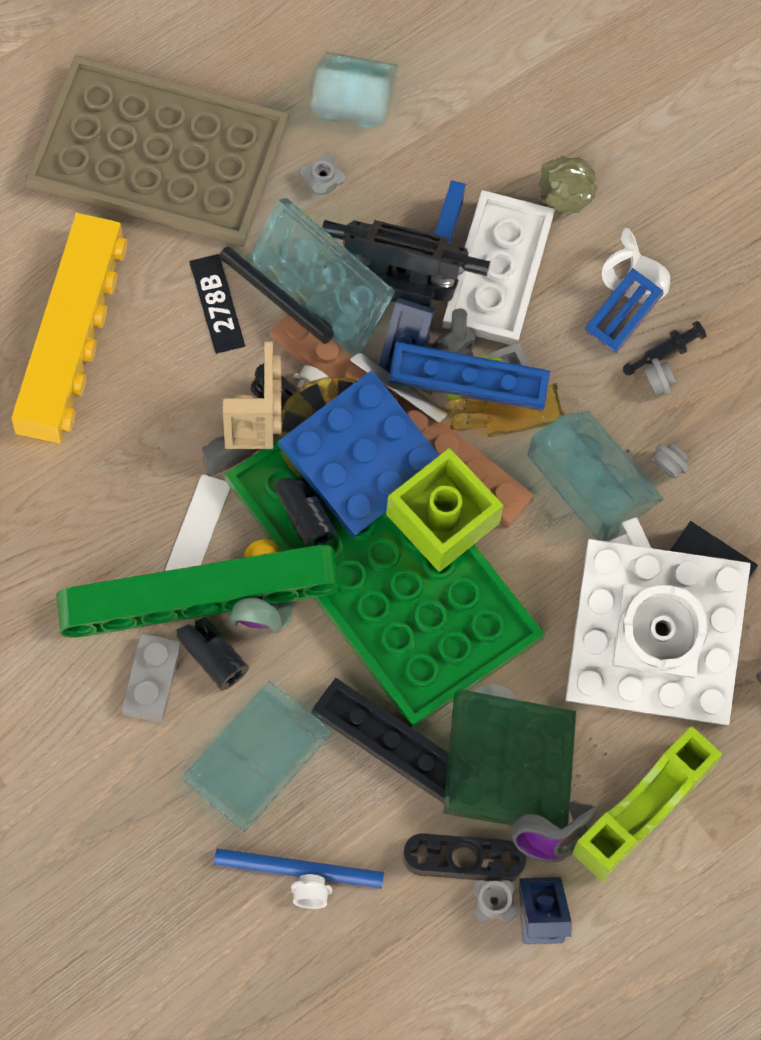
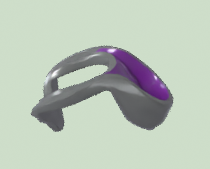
(541, 838)

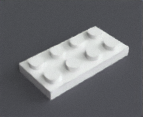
(513, 239)

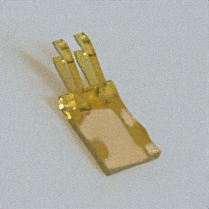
(502, 418)

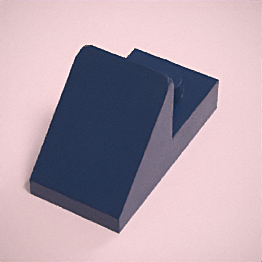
(408, 325)
(544, 911)

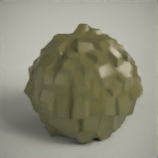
(567, 184)

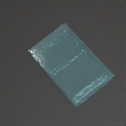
(257, 756)

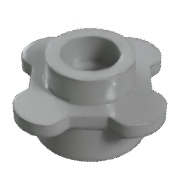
(319, 184)
(503, 892)

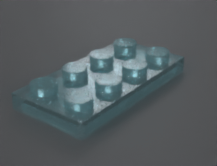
(320, 275)

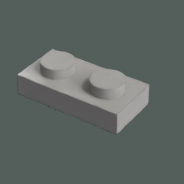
(151, 678)

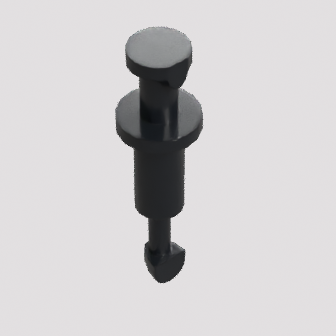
(675, 343)

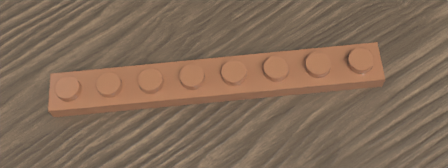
(336, 362)

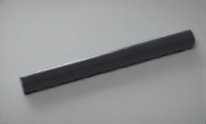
(276, 295)

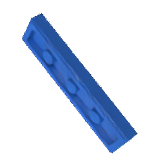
(469, 376)

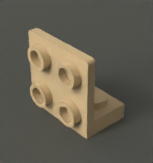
(252, 420)

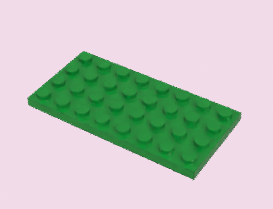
(402, 617)

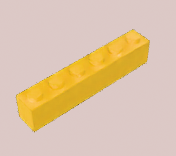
(69, 329)

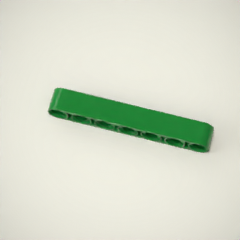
(196, 591)

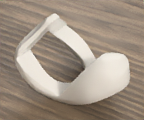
(647, 267)

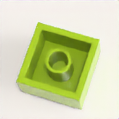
(444, 509)

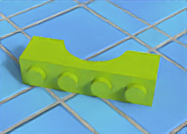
(647, 805)

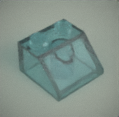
(353, 89)

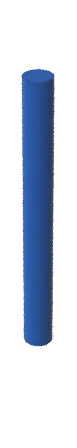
(297, 868)

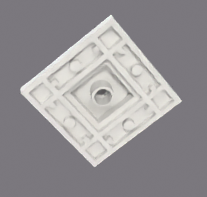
(623, 660)

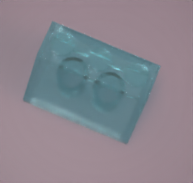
(592, 473)

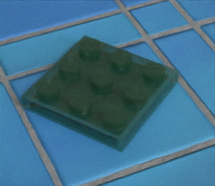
(509, 759)

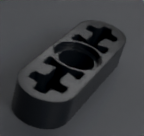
(434, 844)

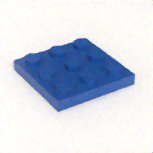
(358, 452)

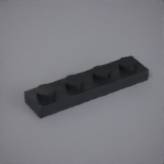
(384, 737)

